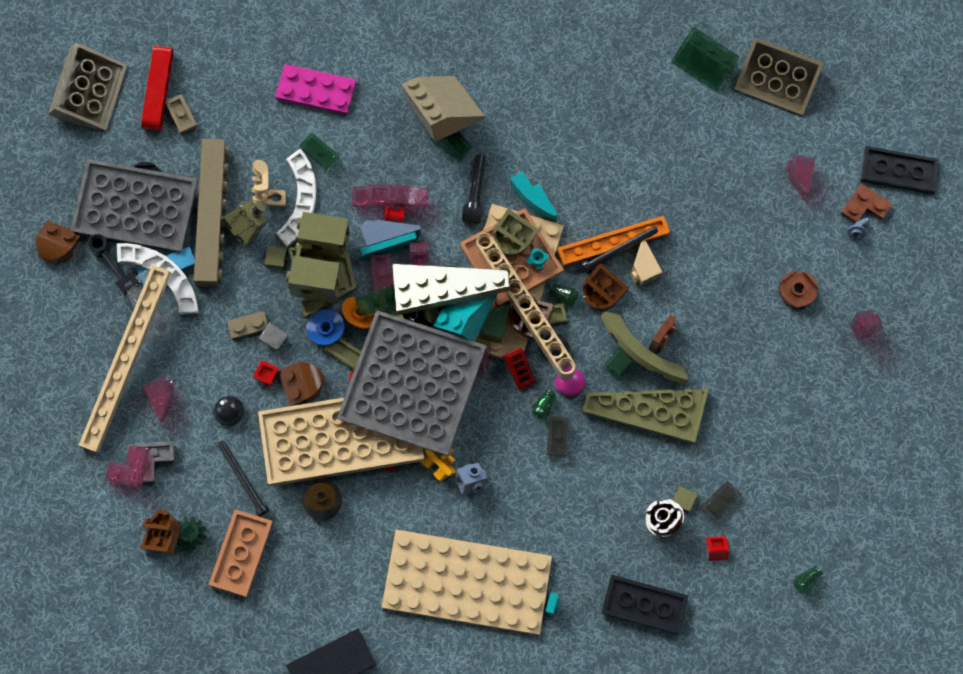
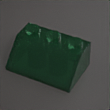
(705, 59)

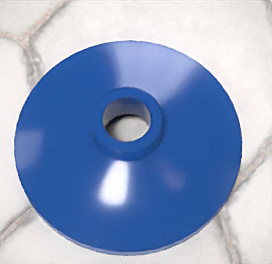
(325, 319)

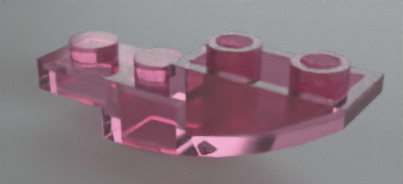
(390, 195)

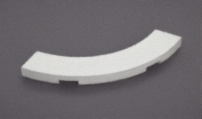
(305, 196)
(177, 282)

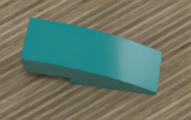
(533, 196)

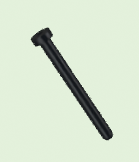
(617, 250)
(261, 509)

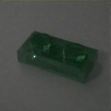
(319, 151)

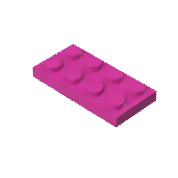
(315, 89)

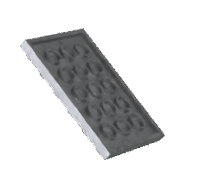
(134, 205)

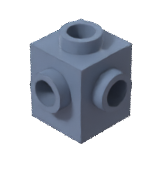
(470, 478)

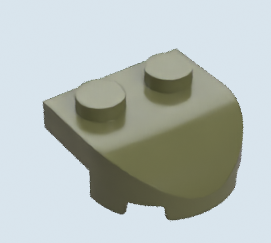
(514, 233)

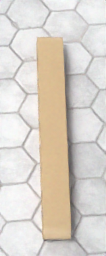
(530, 313)

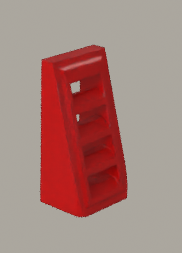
(512, 354)

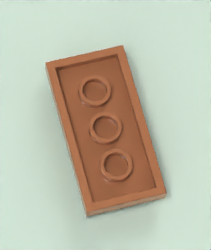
(240, 553)

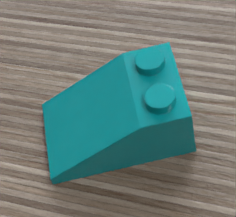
(465, 317)

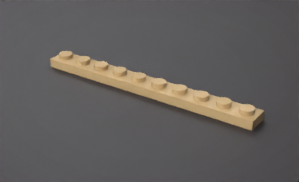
(125, 359)

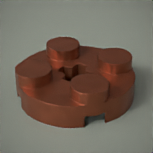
(798, 279)

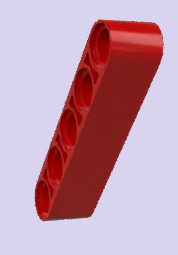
(157, 88)

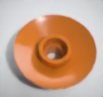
(352, 315)

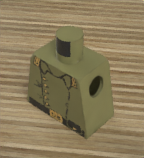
(246, 221)

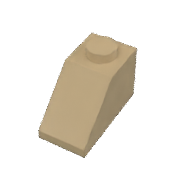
(645, 266)

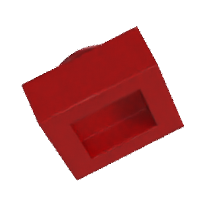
(266, 373)

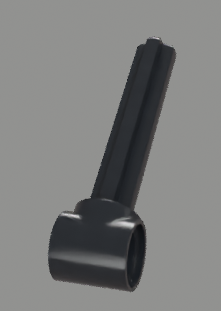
(472, 209)

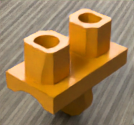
(445, 468)

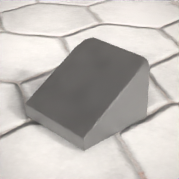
(273, 336)

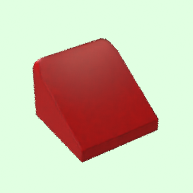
(717, 548)

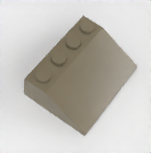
(779, 76)
(87, 88)
(441, 104)

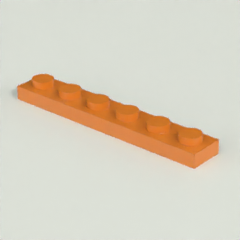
(602, 243)

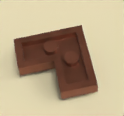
(864, 200)
(661, 336)

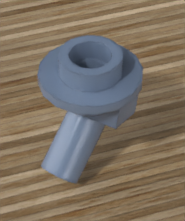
(857, 230)

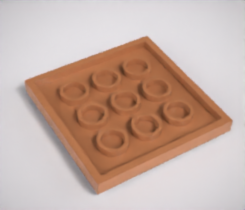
(527, 273)

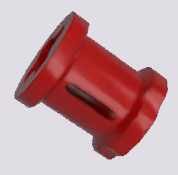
(394, 215)

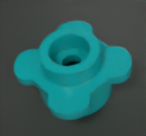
(542, 258)

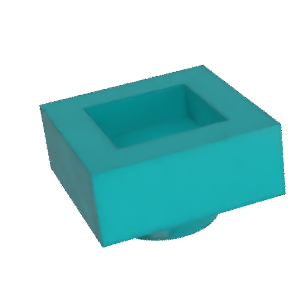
(553, 604)

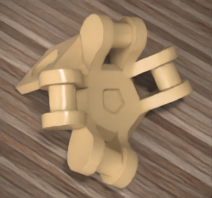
(261, 190)

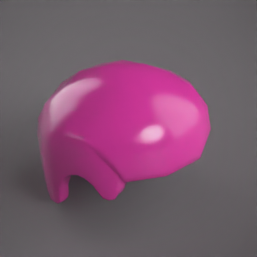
(573, 386)

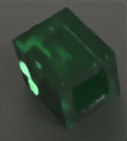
(618, 363)

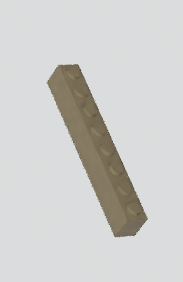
(210, 211)

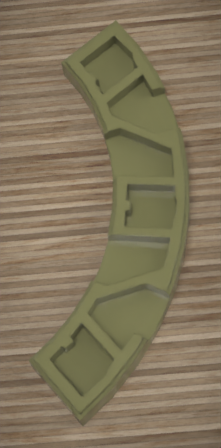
(640, 353)

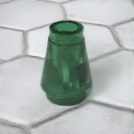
(565, 294)
(543, 405)
(807, 579)

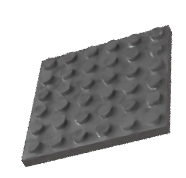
(412, 383)

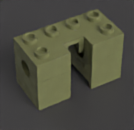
(309, 274)

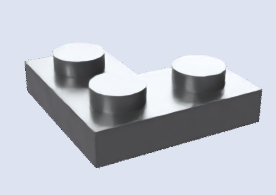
(159, 453)

